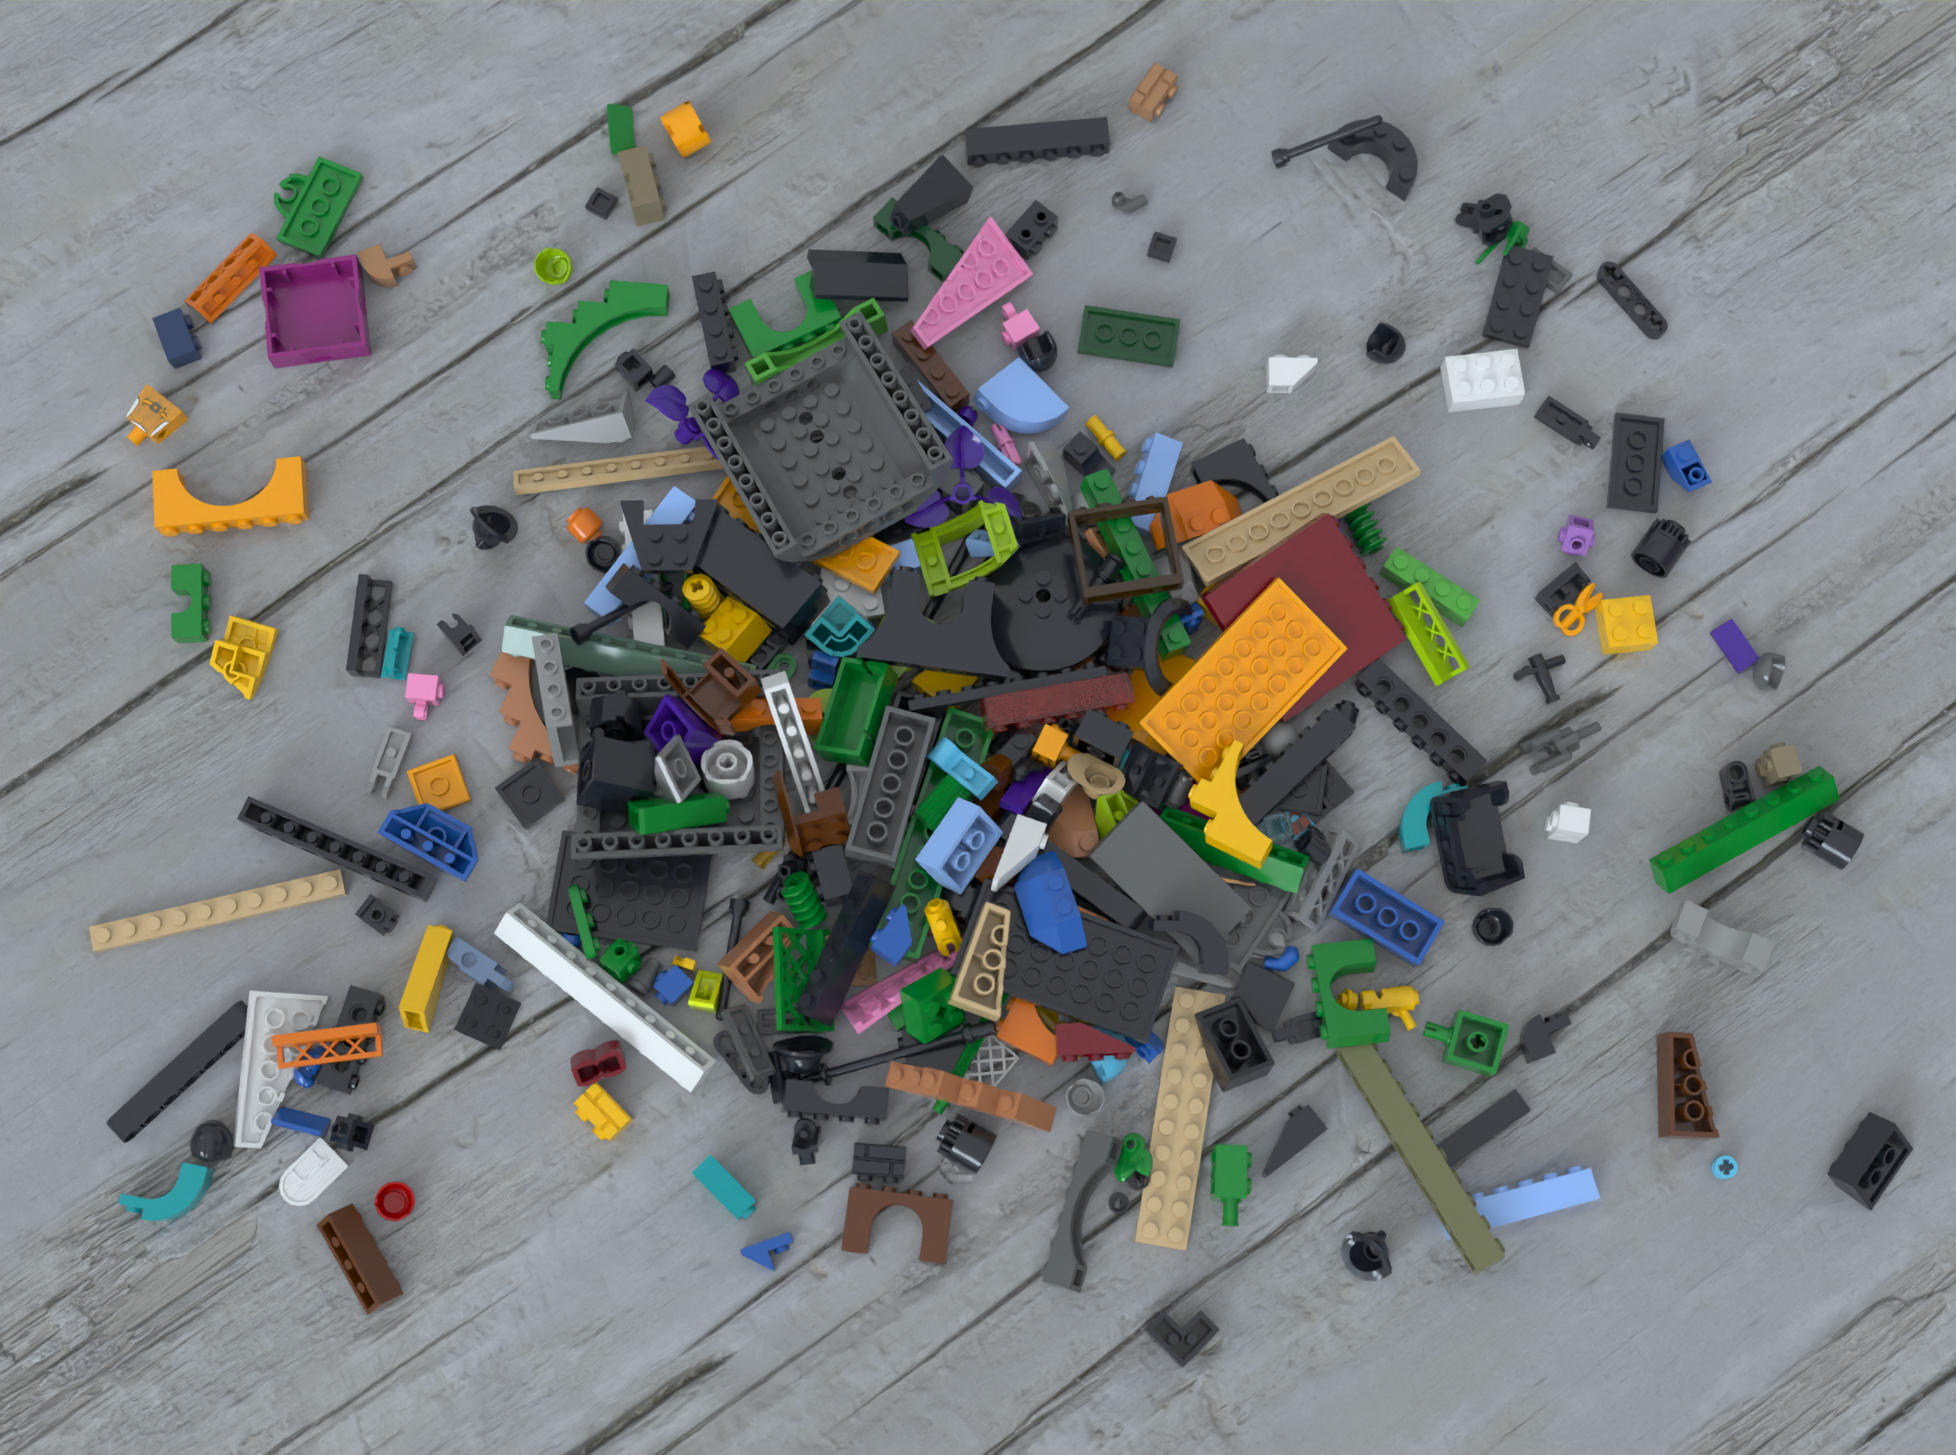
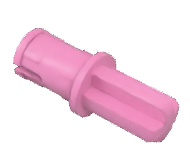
(1005, 443)

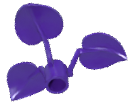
(672, 403)
(968, 453)

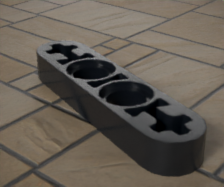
(1628, 303)

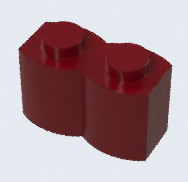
(591, 1065)

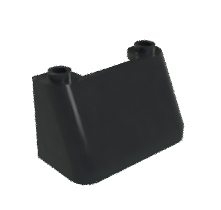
(1473, 840)

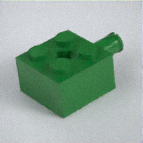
(927, 1006)
(1458, 1049)
(1230, 1179)

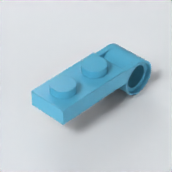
(962, 768)

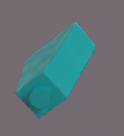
(725, 1188)

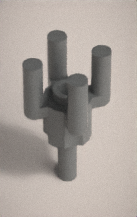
(1558, 746)

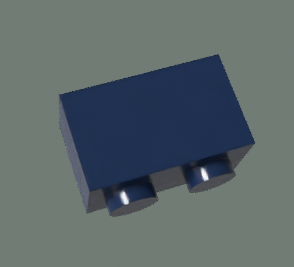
(177, 338)

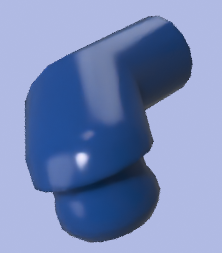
(1284, 962)

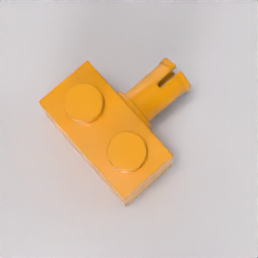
(1052, 746)

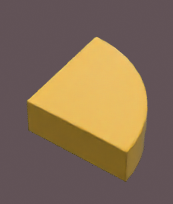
(685, 963)

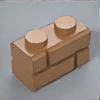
(1153, 92)

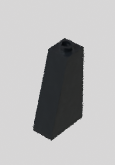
(931, 197)

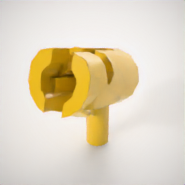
(943, 925)
(1395, 1000)

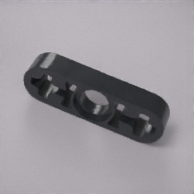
(724, 1051)

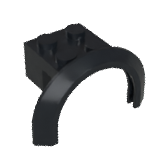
(1136, 641)

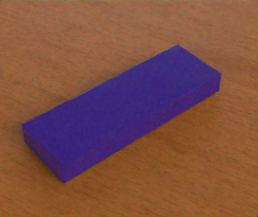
(1020, 794)

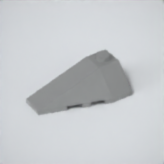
(601, 423)

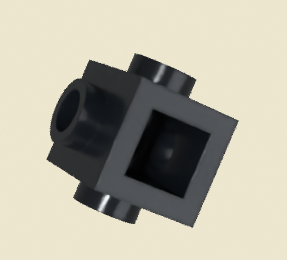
(351, 1132)

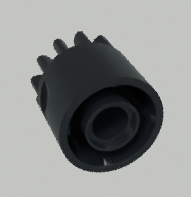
(1661, 547)
(1831, 839)
(965, 1142)

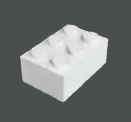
(1482, 380)

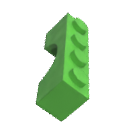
(1450, 598)

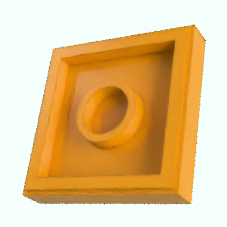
(440, 783)

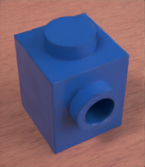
(672, 985)

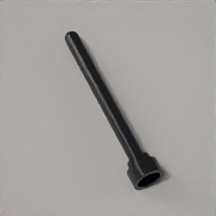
(1283, 156)
(582, 632)
(738, 910)

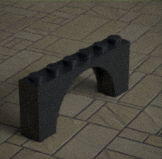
(1237, 468)

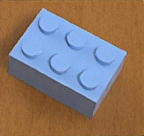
(959, 845)

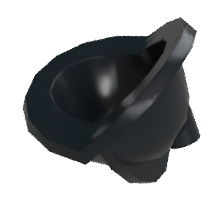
(492, 526)
(1367, 1255)

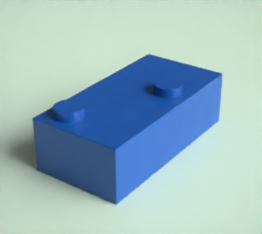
(1385, 917)

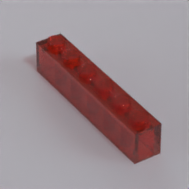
(1056, 701)

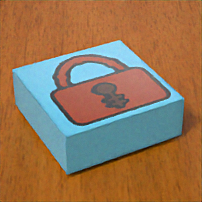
(1299, 823)

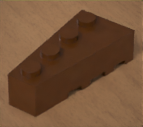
(1681, 1090)

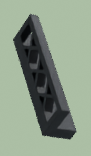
(360, 623)

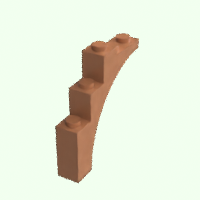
(521, 709)
(971, 1095)

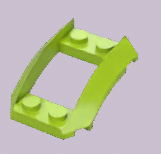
(931, 556)

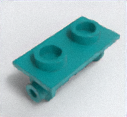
(397, 654)

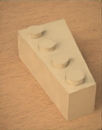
(982, 969)

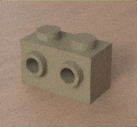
(1778, 765)

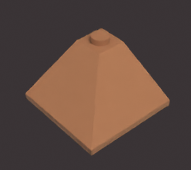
(1075, 827)

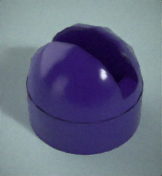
(968, 415)

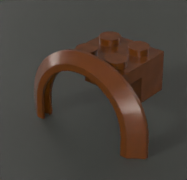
(719, 693)
(817, 828)

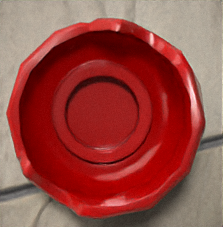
(394, 1201)

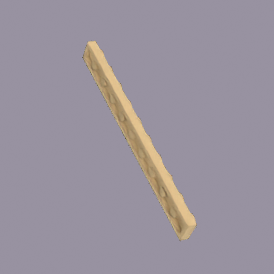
(614, 470)
(217, 910)

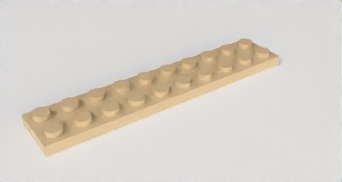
(1331, 492)
(1177, 1126)

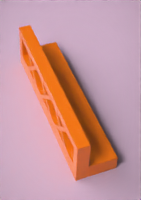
(230, 277)
(325, 1036)

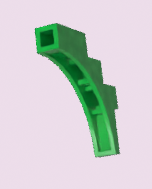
(621, 304)

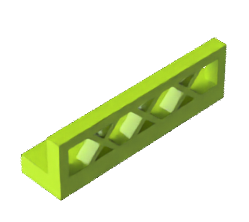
(1423, 635)

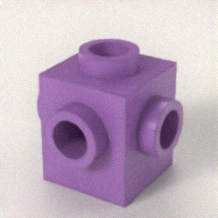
(1576, 535)

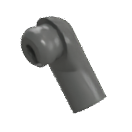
(1127, 205)

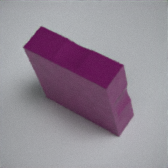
(315, 311)

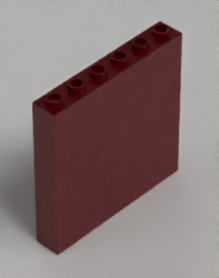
(1331, 583)

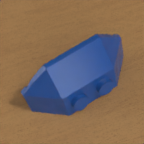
(433, 838)
(1050, 904)

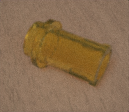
(763, 858)

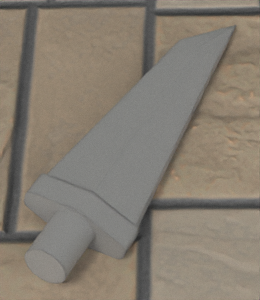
(1187, 968)

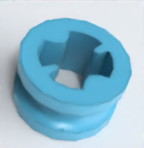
(1719, 1161)

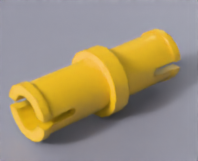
(1105, 438)

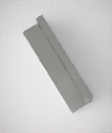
(1317, 877)

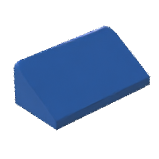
(301, 1121)

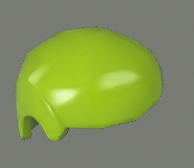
(553, 266)

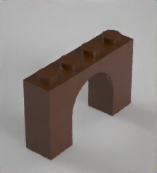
(866, 1203)

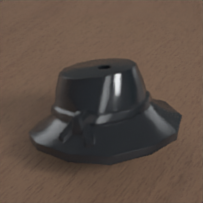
(803, 1053)

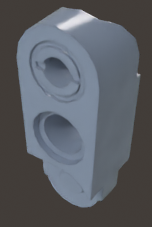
(478, 965)

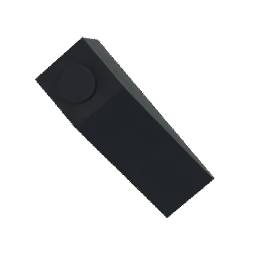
(1295, 1135)

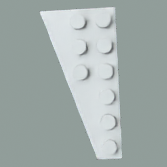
(261, 1081)

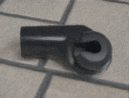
(1024, 767)

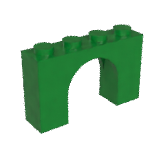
(758, 338)
(1339, 1025)

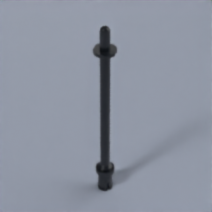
(969, 1033)

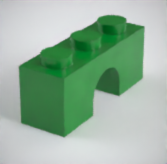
(193, 623)

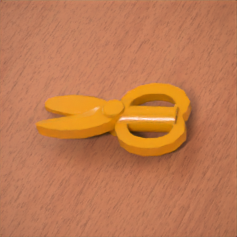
(1582, 605)

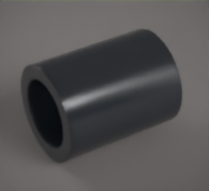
(662, 377)

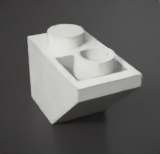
(1287, 373)

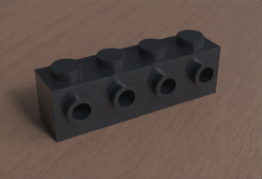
(714, 326)

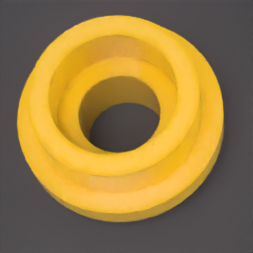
(1348, 999)

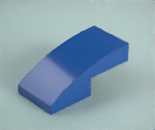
(823, 671)

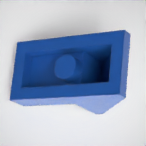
(761, 1251)

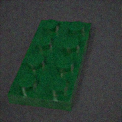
(1128, 336)

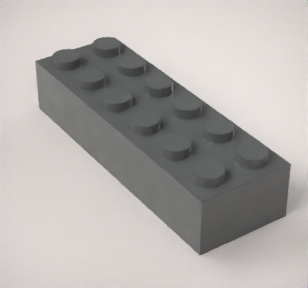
(890, 787)

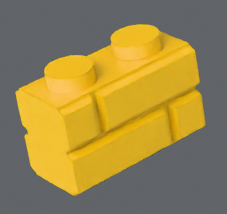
(602, 1112)

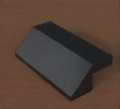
(858, 275)

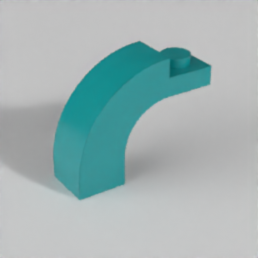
(1412, 824)
(186, 1195)

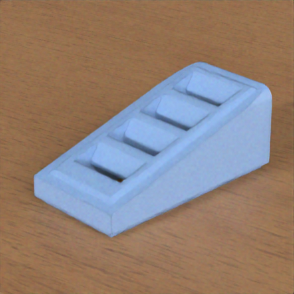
(979, 544)

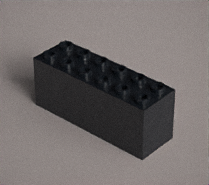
(752, 575)

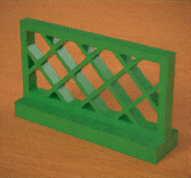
(814, 944)

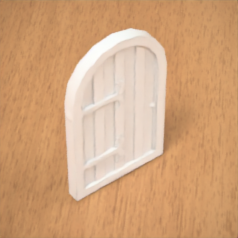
(311, 1174)

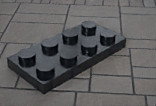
(1517, 296)
(1635, 463)

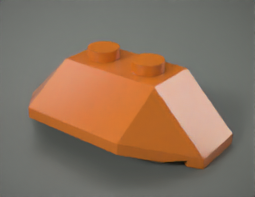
(1196, 512)

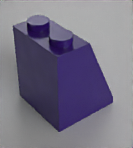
(676, 718)

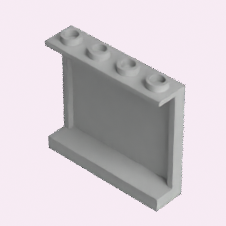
(555, 700)

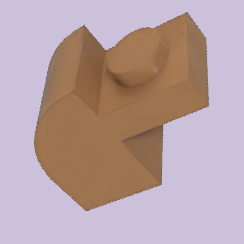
(384, 271)

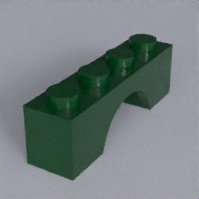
(942, 254)

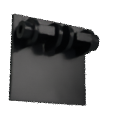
(487, 1016)

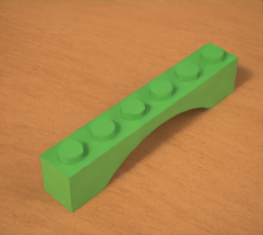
(772, 363)

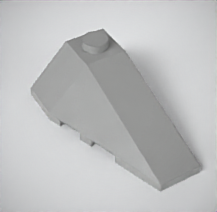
(1048, 473)

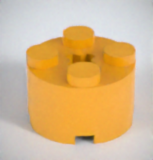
(685, 129)

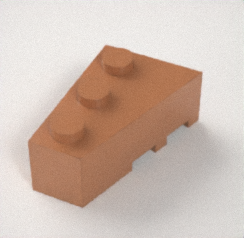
(752, 958)

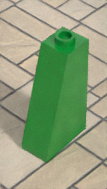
(664, 815)

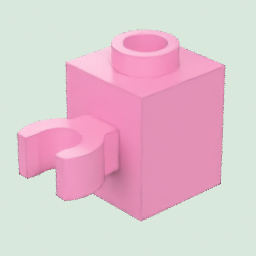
(1018, 326)
(424, 691)

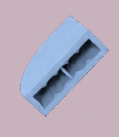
(1020, 400)

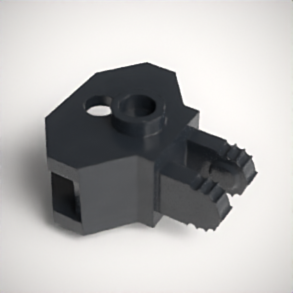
(1487, 218)

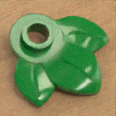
(1133, 1159)

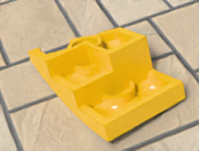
(244, 653)

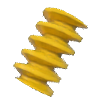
(702, 594)

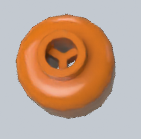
(584, 525)

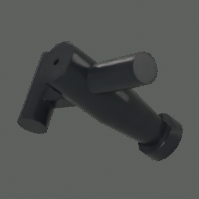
(1540, 669)

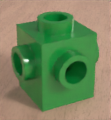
(621, 959)

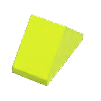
(705, 991)

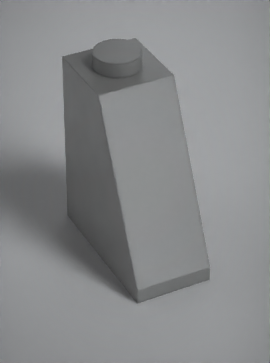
(1189, 590)

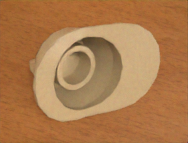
(1095, 775)

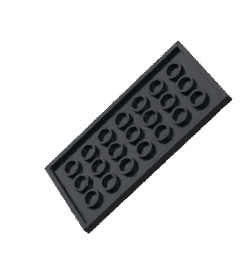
(1107, 984)

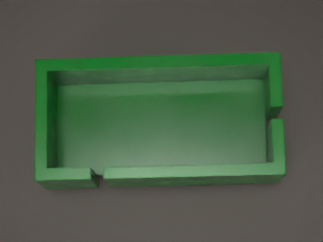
(855, 711)

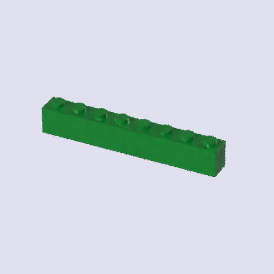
(1127, 544)
(1744, 829)

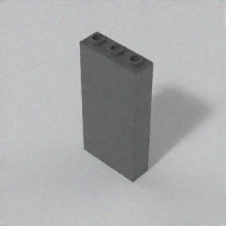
(1166, 875)

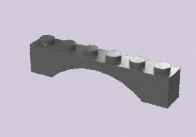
(1096, 1159)

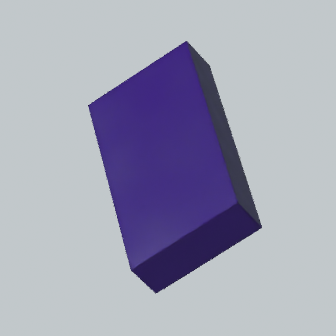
(1734, 646)

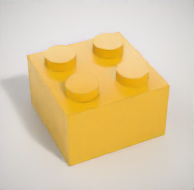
(1626, 624)
(735, 630)

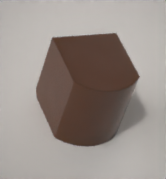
(999, 767)

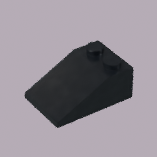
(1233, 1044)

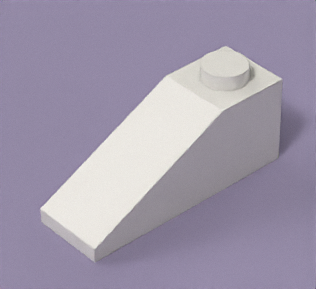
(1058, 784)
(1020, 849)

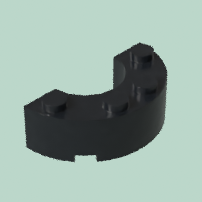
(1390, 146)

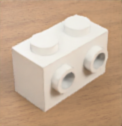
(1568, 823)

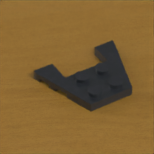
(669, 546)

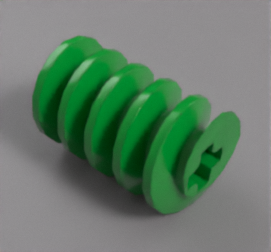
(1364, 530)
(803, 900)

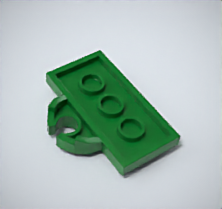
(316, 205)

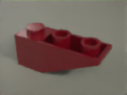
(1081, 1040)

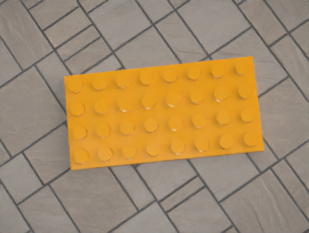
(1243, 681)

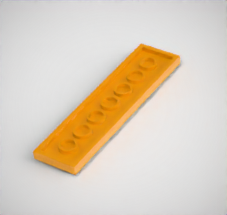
(862, 564)

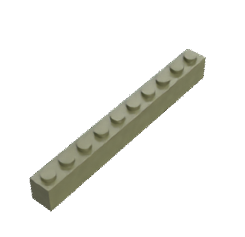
(1422, 1157)

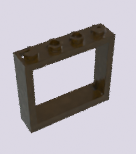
(1131, 588)

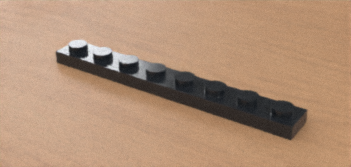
(970, 694)

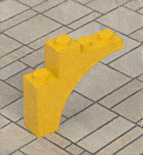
(1231, 828)

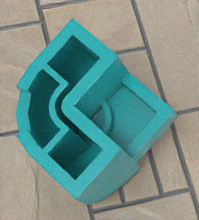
(840, 629)

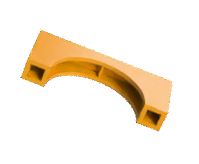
(280, 501)

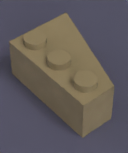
(642, 185)

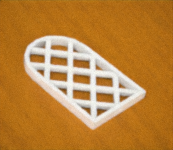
(1002, 1046)

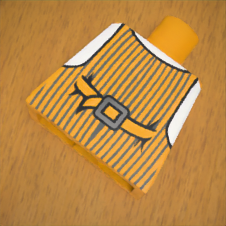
(153, 417)

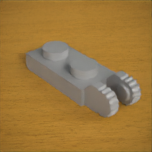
(389, 759)

